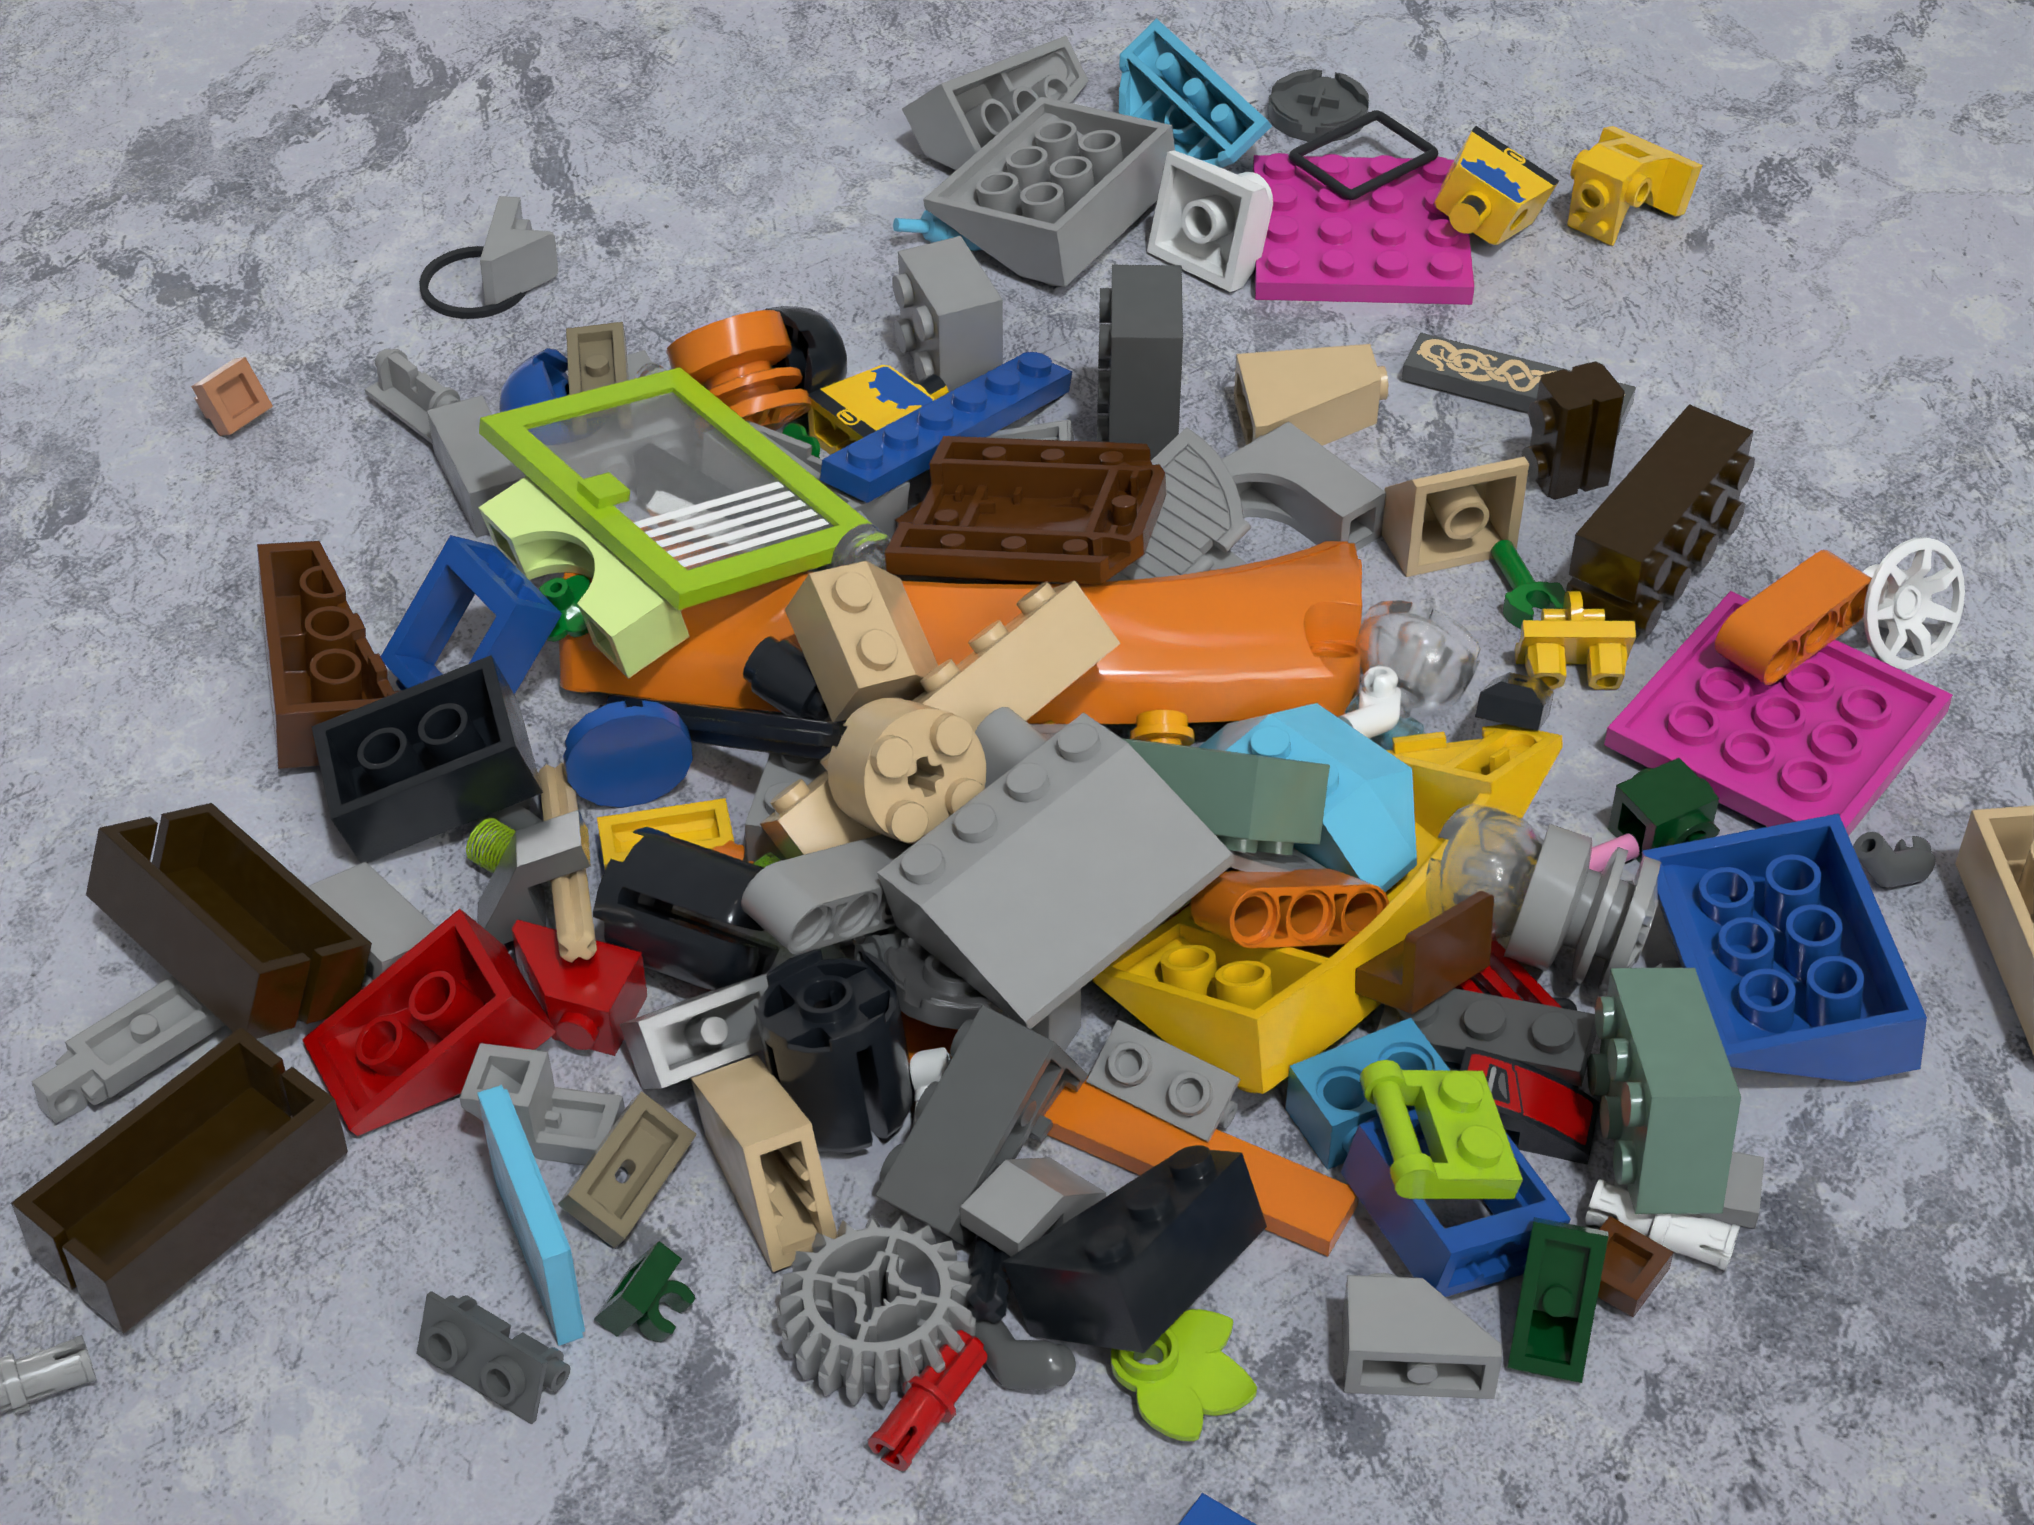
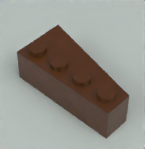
(312, 648)

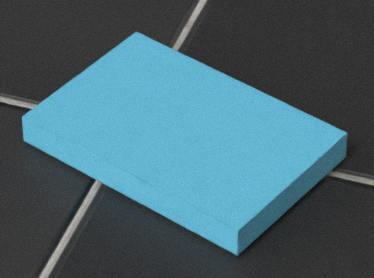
(532, 1215)

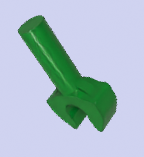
(1525, 591)

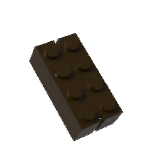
(1663, 519)
(227, 920)
(180, 1178)

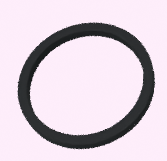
(460, 312)

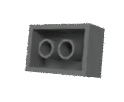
(1142, 356)

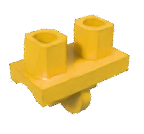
(1575, 637)

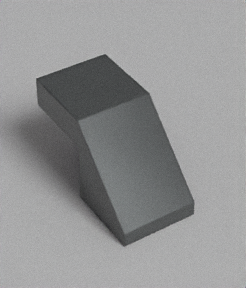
(531, 858)

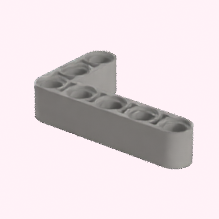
(837, 890)

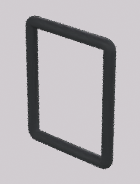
(1430, 154)

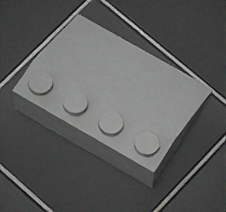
(1055, 187)
(1053, 871)

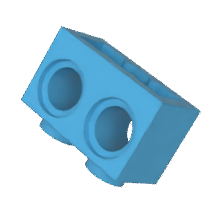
(1327, 1090)

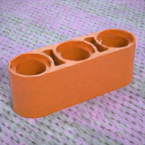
(1794, 617)
(1287, 907)

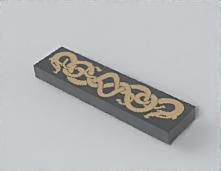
(1482, 373)

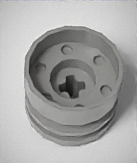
(1584, 908)

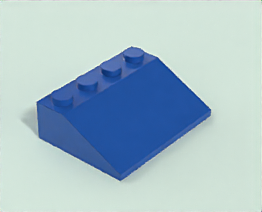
(1792, 952)

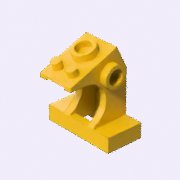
(1626, 173)

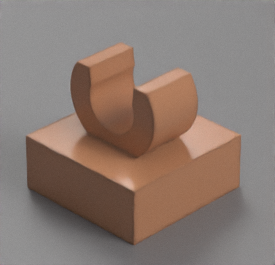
(231, 396)

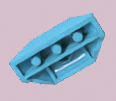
(1176, 87)
(1368, 794)

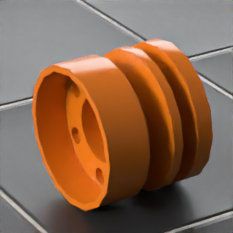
(735, 365)

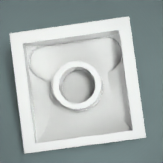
(1210, 220)

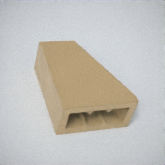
(1315, 389)
(766, 1158)

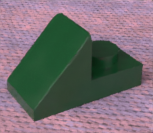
(1558, 1299)

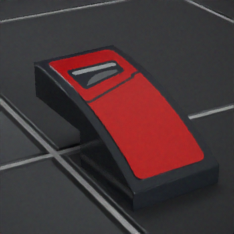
(1546, 1110)

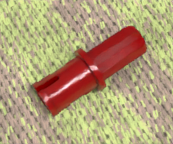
(927, 1403)

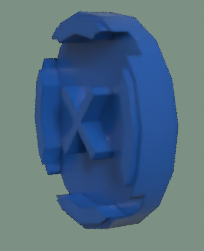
(627, 754)

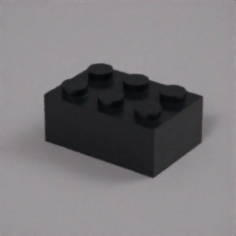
(426, 760)

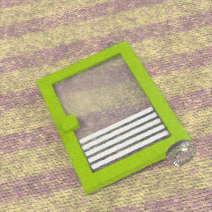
(682, 487)

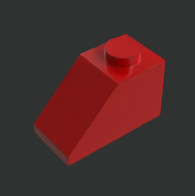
(581, 997)

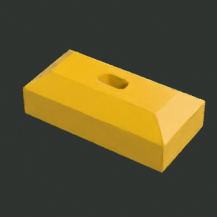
(698, 822)

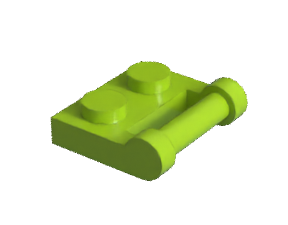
(1459, 1126)

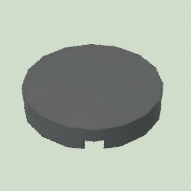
(1312, 105)

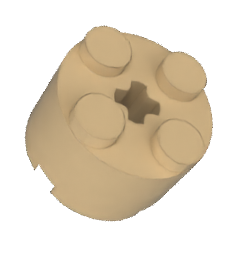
(905, 767)

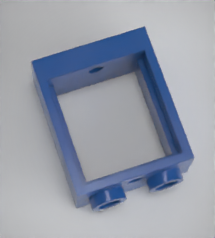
(460, 572)
(1455, 1256)

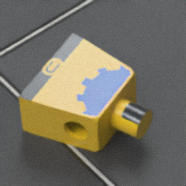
(1492, 189)
(866, 404)

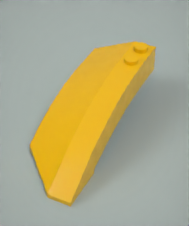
(1285, 1004)

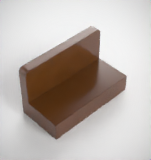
(1432, 957)

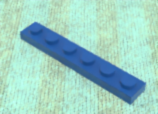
(972, 410)

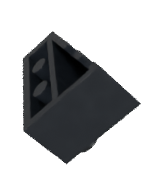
(1139, 1253)

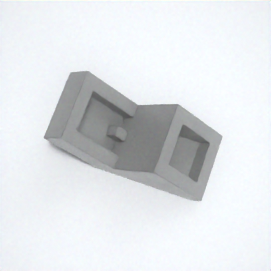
(556, 1121)
(1026, 1202)

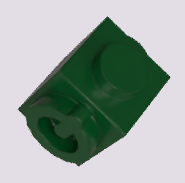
(1664, 807)

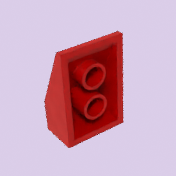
(421, 1023)

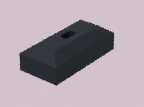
(1516, 701)

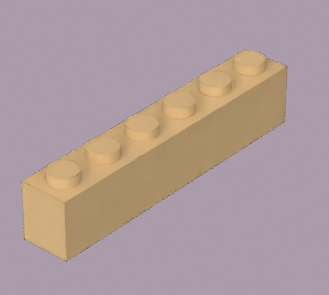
(1010, 667)

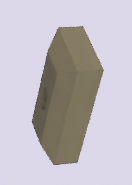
(648, 1146)

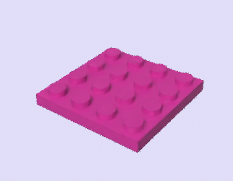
(1361, 249)
(1784, 750)

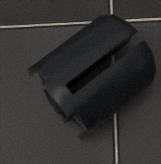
(667, 871)
(838, 1046)

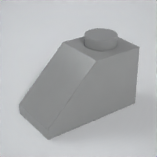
(695, 1034)
(1413, 1342)

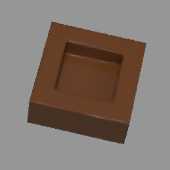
(1631, 1267)

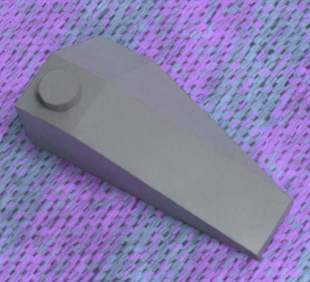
(973, 108)

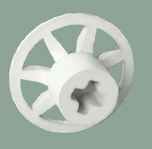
(1903, 600)

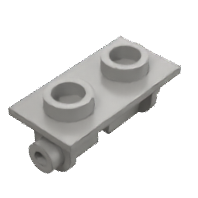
(408, 391)
(1165, 1081)

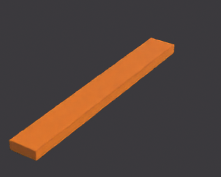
(1292, 1197)

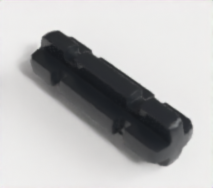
(988, 1282)

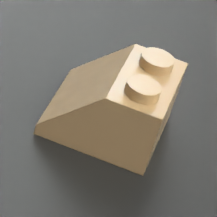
(1454, 515)
(859, 637)

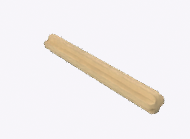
(569, 891)

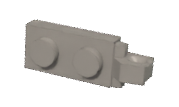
(124, 1049)

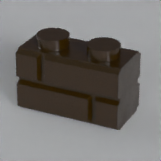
(1574, 430)

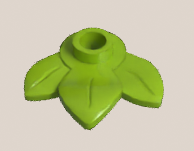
(1189, 1378)

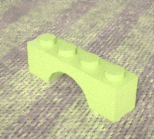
(619, 608)

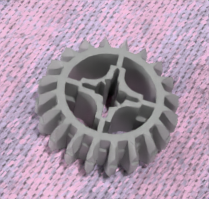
(849, 1283)

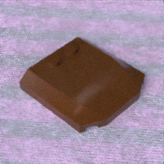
(1030, 512)

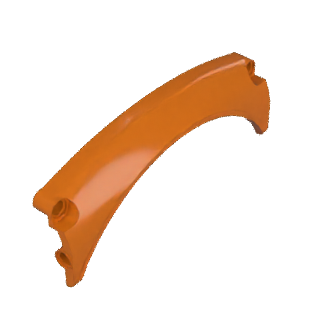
(1190, 643)

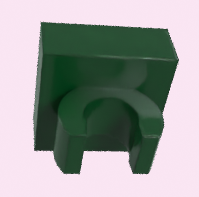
(639, 1295)

